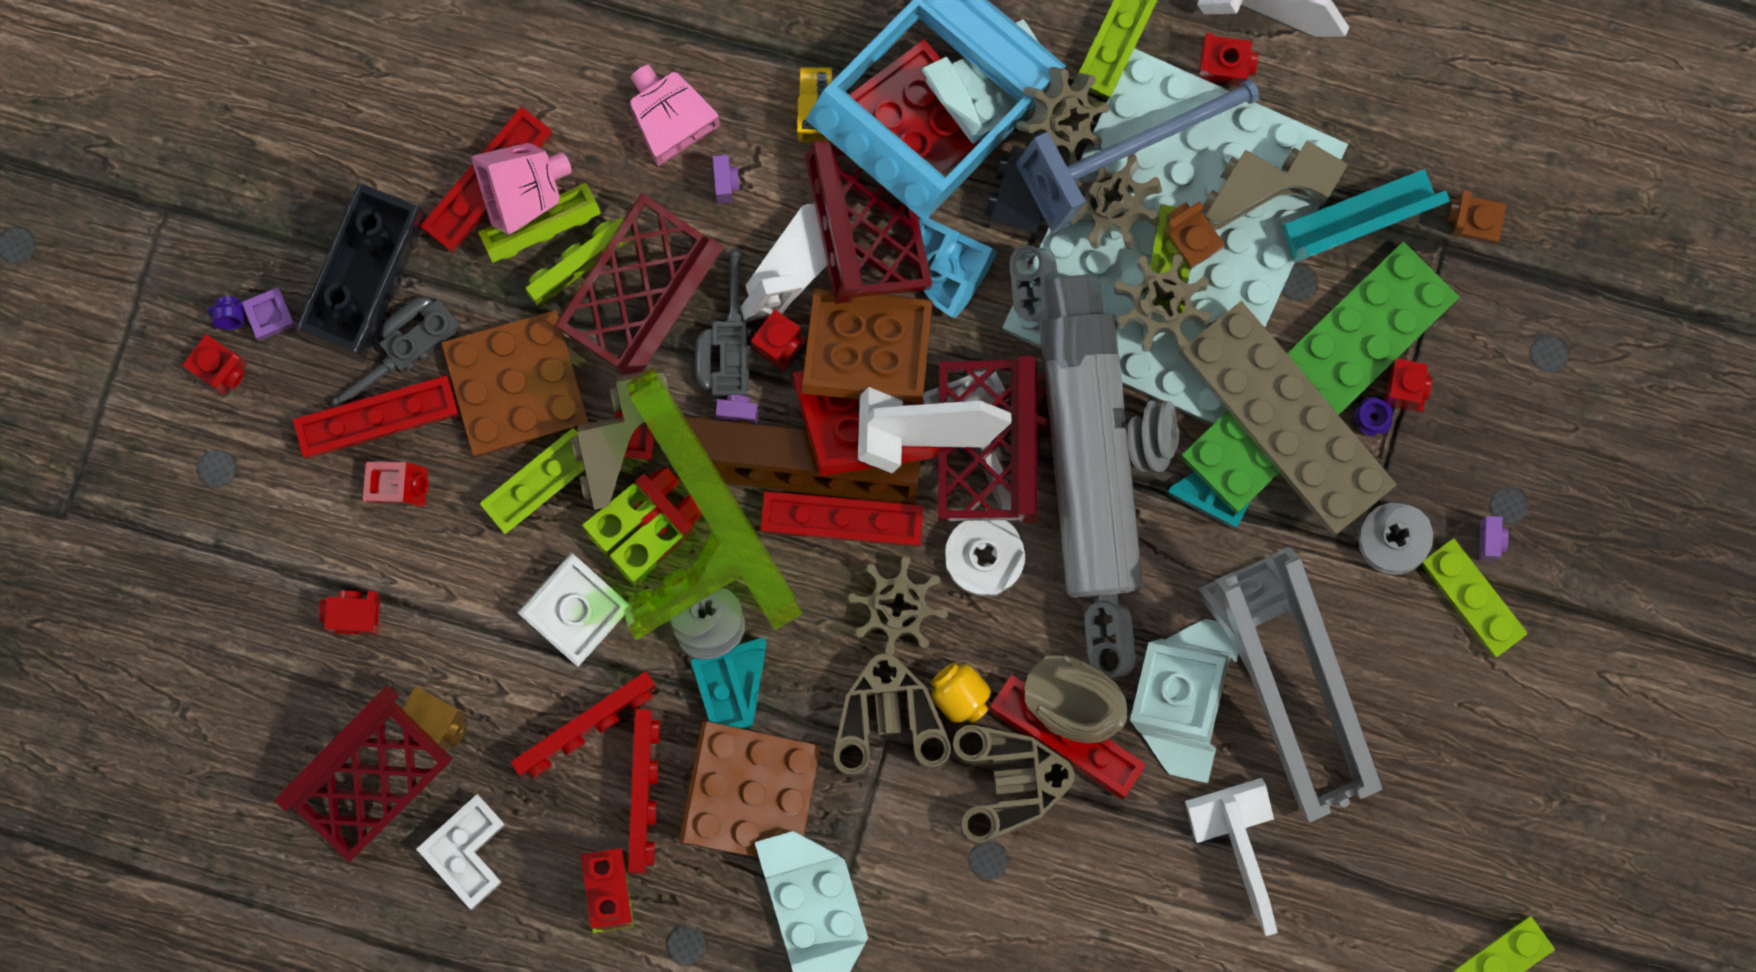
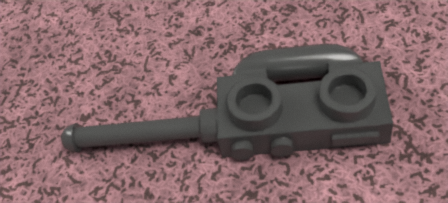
(732, 340)
(407, 348)

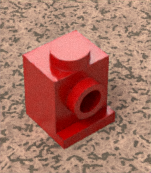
(1217, 70)
(778, 340)
(1408, 385)
(351, 613)

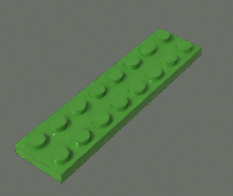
(1340, 361)

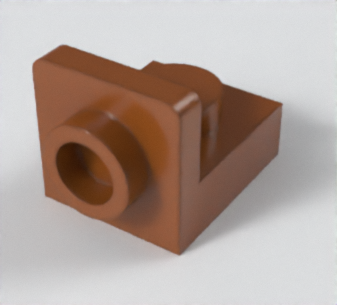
(1476, 218)
(1192, 234)

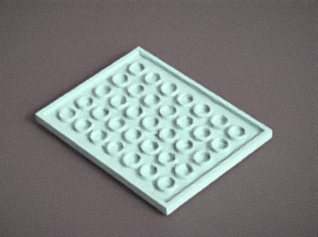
(1189, 167)

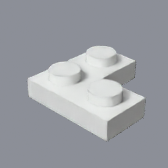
(454, 847)

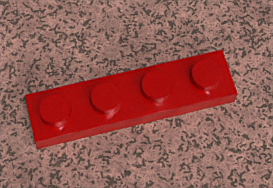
(464, 203)
(375, 417)
(842, 519)
(599, 717)
(1101, 762)
(642, 809)

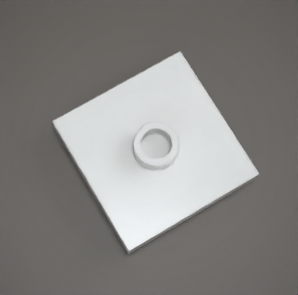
(574, 609)

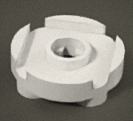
(991, 578)

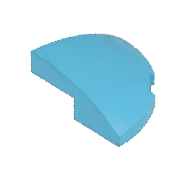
(954, 264)

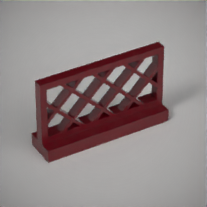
(837, 233)
(667, 306)
(1022, 449)
(347, 745)

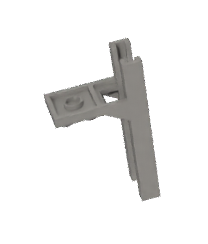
(1261, 594)

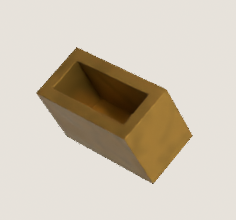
(436, 718)

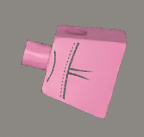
(669, 113)
(519, 183)

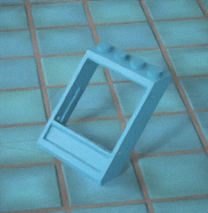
(986, 41)

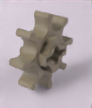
(1064, 112)
(1119, 215)
(1155, 318)
(901, 587)

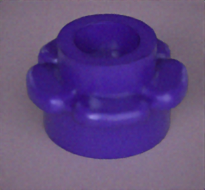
(227, 313)
(1381, 409)

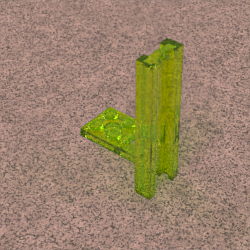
(733, 544)

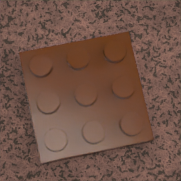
(867, 344)
(514, 384)
(747, 789)

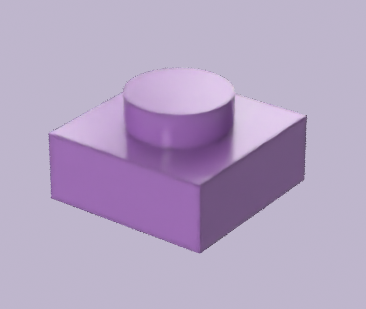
(725, 179)
(268, 314)
(737, 409)
(1492, 539)

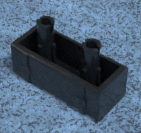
(361, 273)

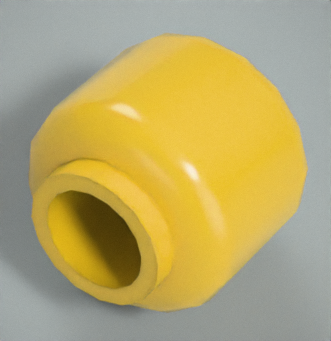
(960, 693)

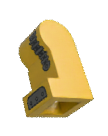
(812, 84)

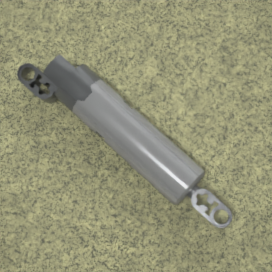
(1087, 447)

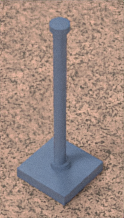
(1054, 182)

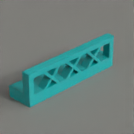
(1361, 215)

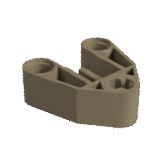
(922, 715)
(1007, 747)

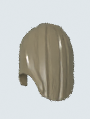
(1075, 699)

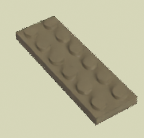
(1287, 418)

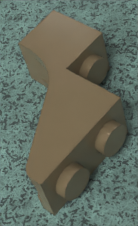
(1255, 182)
(605, 443)

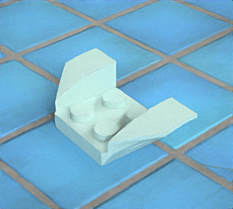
(970, 95)
(1182, 696)
(812, 903)

